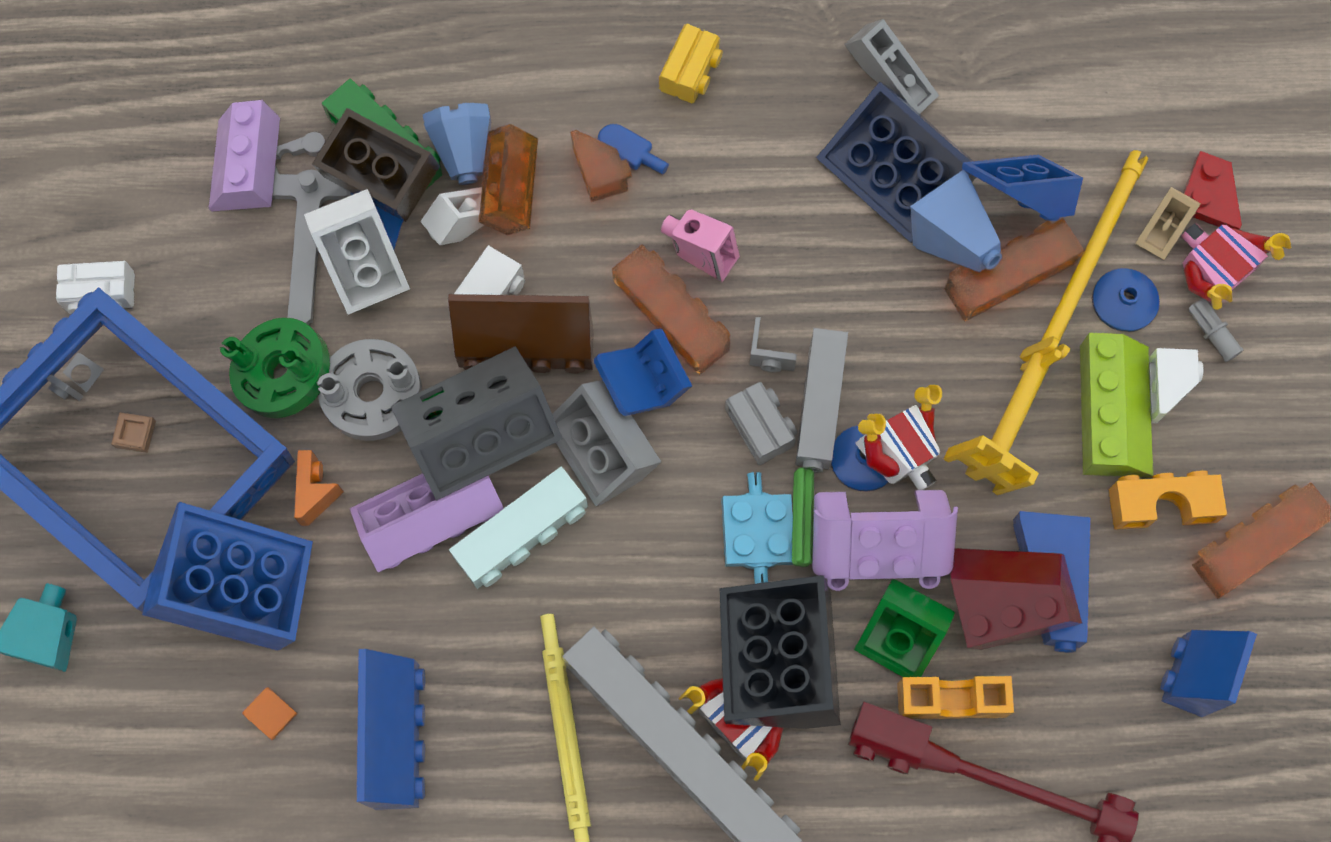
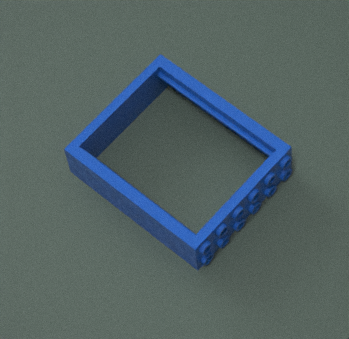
(49, 357)

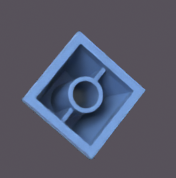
(956, 226)

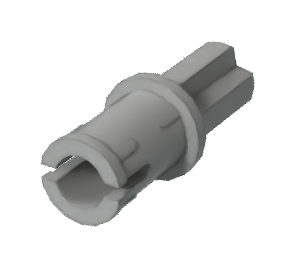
(1215, 330)

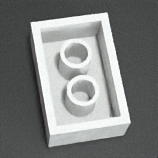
(356, 251)

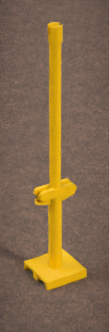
(991, 457)

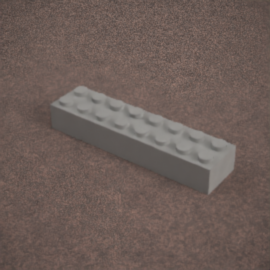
(674, 743)

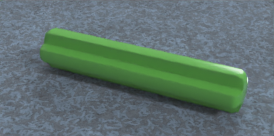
(803, 517)

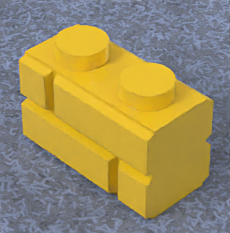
(690, 63)

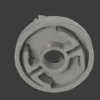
(341, 391)

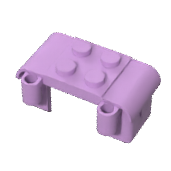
(883, 542)

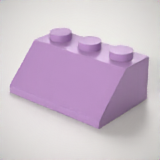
(244, 157)

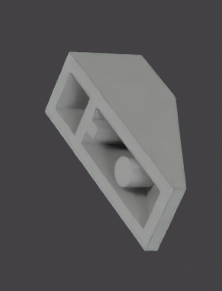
(888, 62)

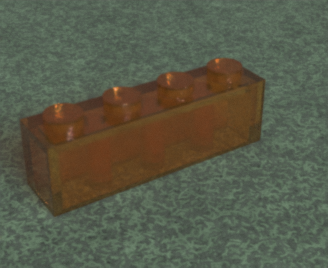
(1022, 266)
(670, 307)
(1263, 540)

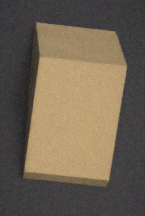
(1167, 223)

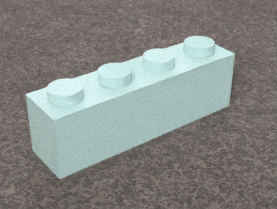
(519, 528)

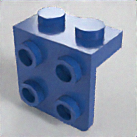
(643, 375)

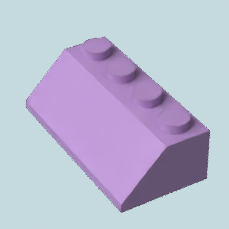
(412, 521)

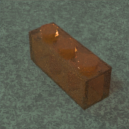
(508, 180)

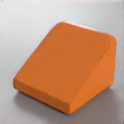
(269, 713)

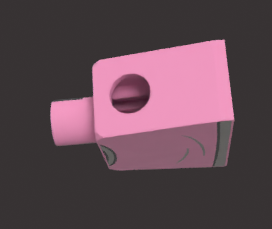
(703, 242)

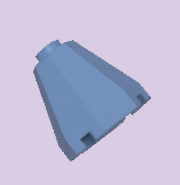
(460, 139)

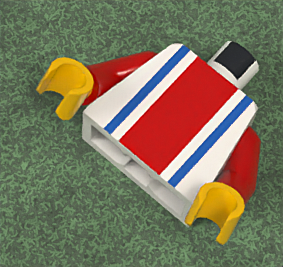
(904, 442)
(752, 743)

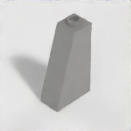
(821, 399)

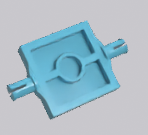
(757, 529)

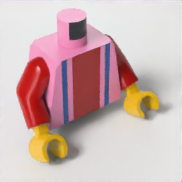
(1226, 259)

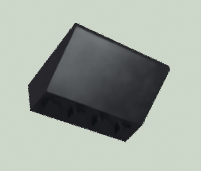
(779, 654)

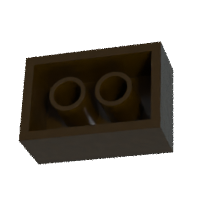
(373, 158)

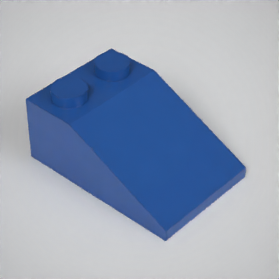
(1032, 182)
(1207, 670)

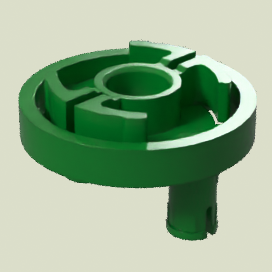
(259, 354)

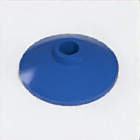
(1119, 311)
(851, 467)

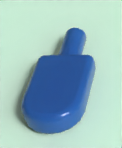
(631, 147)

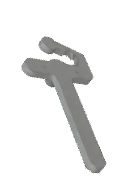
(310, 192)

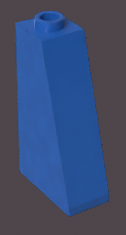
(1069, 537)

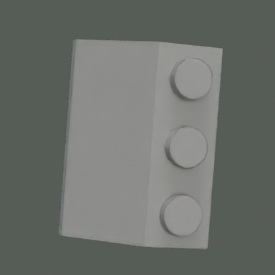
(602, 444)

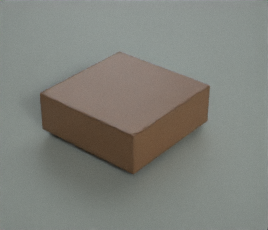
(133, 432)

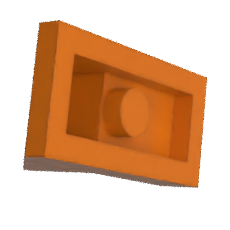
(310, 497)

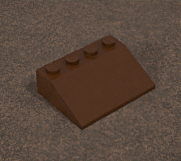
(544, 329)

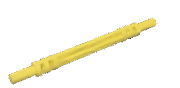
(565, 731)

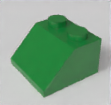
(905, 630)

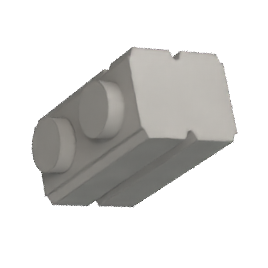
(760, 422)

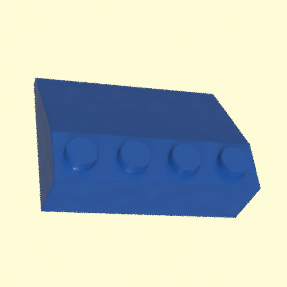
(229, 578)
(389, 731)

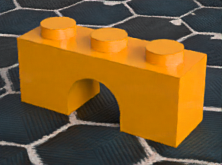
(1196, 496)
(955, 699)

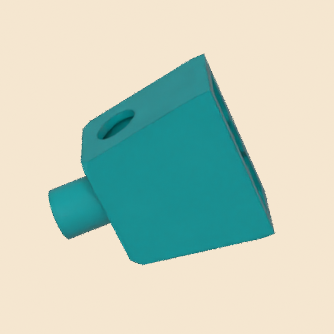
(40, 630)

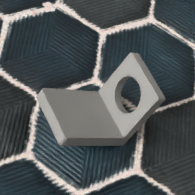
(770, 360)
(63, 390)

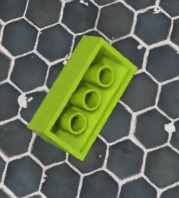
(1115, 406)

